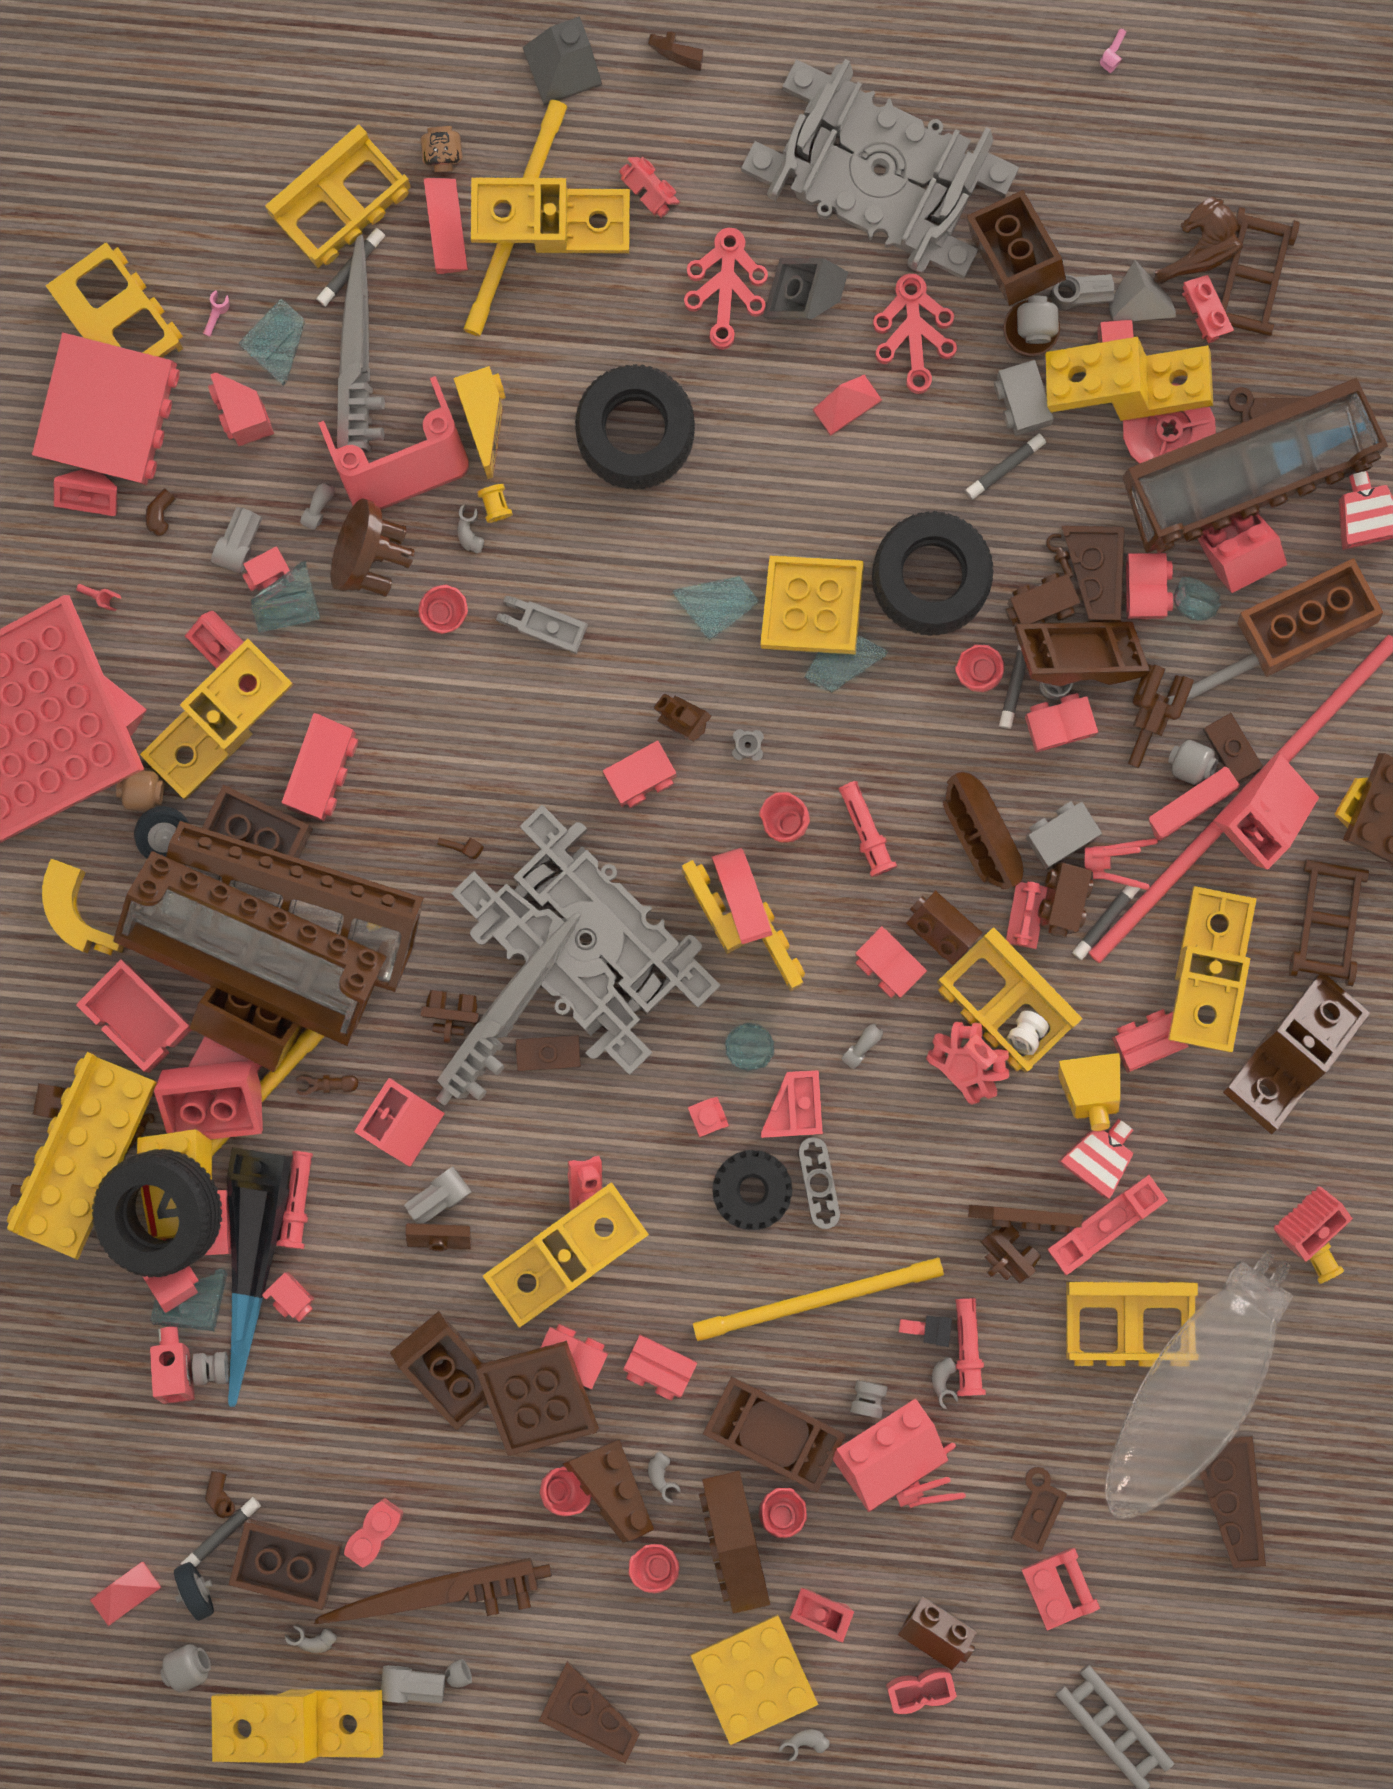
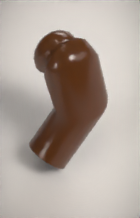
(155, 513)

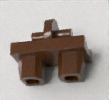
(682, 716)
(436, 1009)
(1006, 1258)

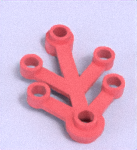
(726, 281)
(914, 327)

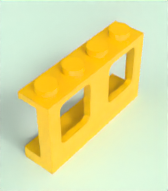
(325, 184)
(100, 322)
(1022, 987)
(1130, 1302)

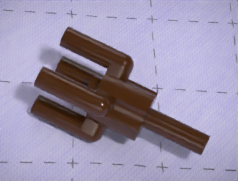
(1154, 708)

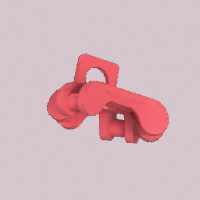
(967, 1064)

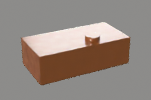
(1310, 617)

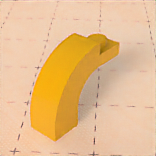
(60, 906)

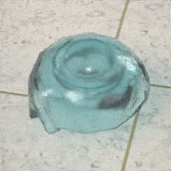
(1196, 599)
(749, 1046)

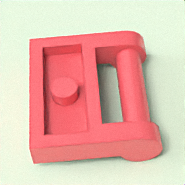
(1050, 1593)

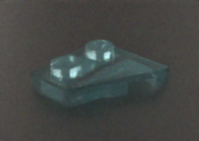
(275, 340)
(286, 601)
(716, 603)
(835, 669)
(200, 1310)

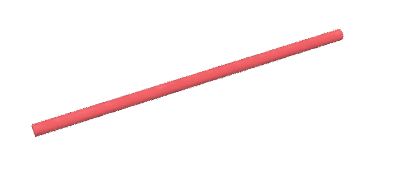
(1212, 831)

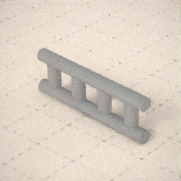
(1134, 1732)

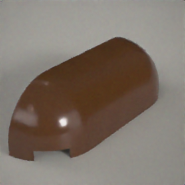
(982, 831)

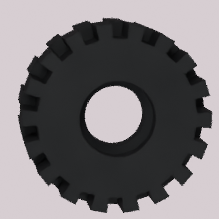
(727, 1190)

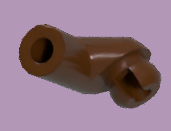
(217, 1498)

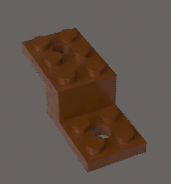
(1296, 1052)

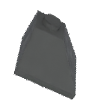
(562, 61)
(804, 288)

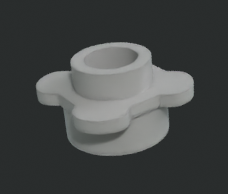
(753, 738)

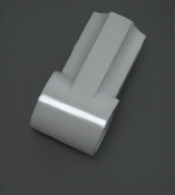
(1086, 291)
(234, 547)
(442, 1193)
(402, 1684)

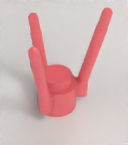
(1099, 858)
(911, 1495)

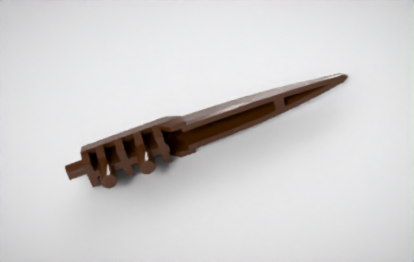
(478, 1584)

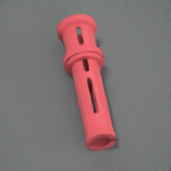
(871, 842)
(294, 1214)
(969, 1362)

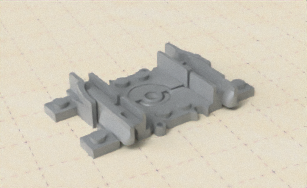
(885, 138)
(617, 933)

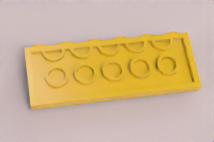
(81, 1148)

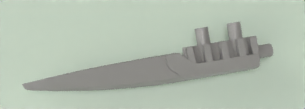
(354, 362)
(481, 1044)

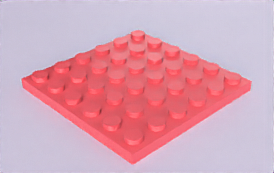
(56, 720)

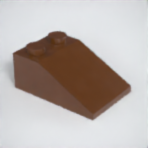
(442, 1369)

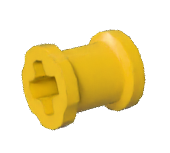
(495, 503)
(1325, 1264)

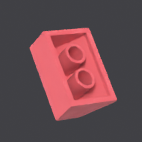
(320, 768)
(212, 1098)
(891, 1455)

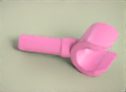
(1110, 59)
(217, 309)

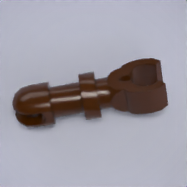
(346, 1083)

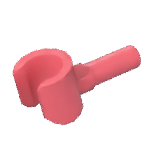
(102, 597)

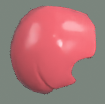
(443, 609)
(980, 668)
(784, 817)
(562, 1493)
(782, 1513)
(654, 1568)

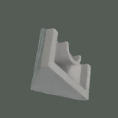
(1140, 298)

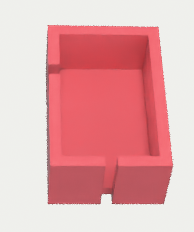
(137, 1014)

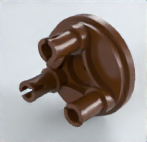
(362, 542)

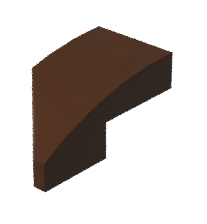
(680, 54)

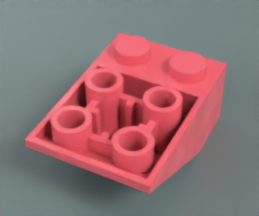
(1268, 813)

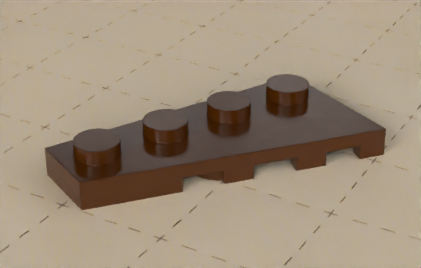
(1235, 1501)

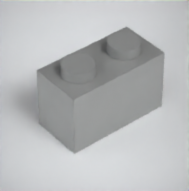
(1023, 397)
(1063, 834)

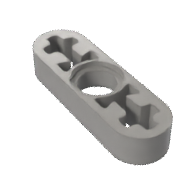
(831, 1205)

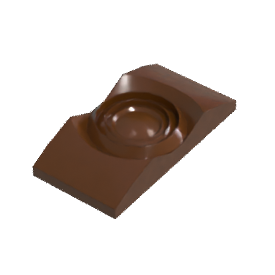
(1082, 651)
(774, 1434)

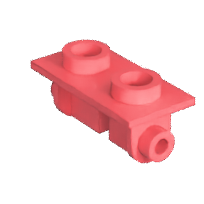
(642, 176)
(1206, 303)
(1024, 919)

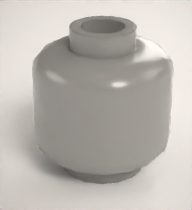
(1037, 320)
(1192, 762)
(185, 1668)

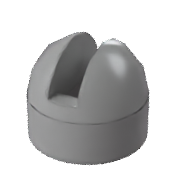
(458, 1674)

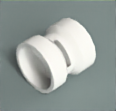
(1027, 1033)

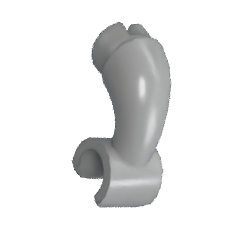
(322, 495)
(465, 535)
(868, 1039)
(939, 1377)
(656, 1473)
(313, 1645)
(810, 1738)

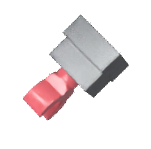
(935, 1329)

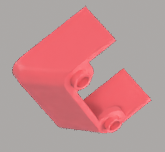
(409, 470)

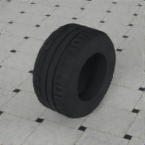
(626, 385)
(943, 532)
(124, 1235)

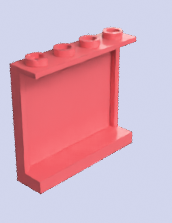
(106, 408)

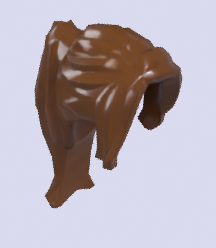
(1215, 245)

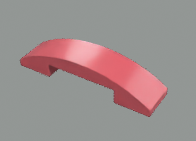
(742, 895)
(1107, 1224)

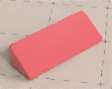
(445, 225)
(217, 643)
(1193, 803)

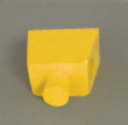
(1092, 1087)

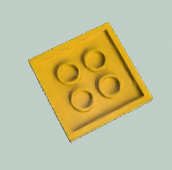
(812, 604)
(754, 1679)

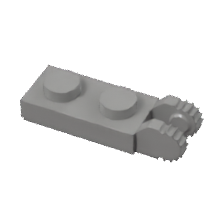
(545, 624)

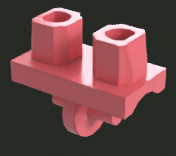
(584, 1180)

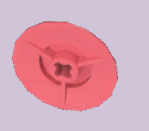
(1146, 438)

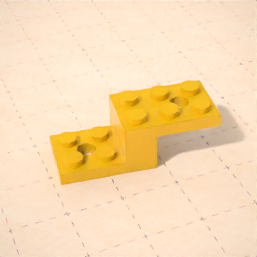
(550, 215)
(1129, 379)
(216, 719)
(726, 930)
(1212, 969)
(565, 1255)
(297, 1726)

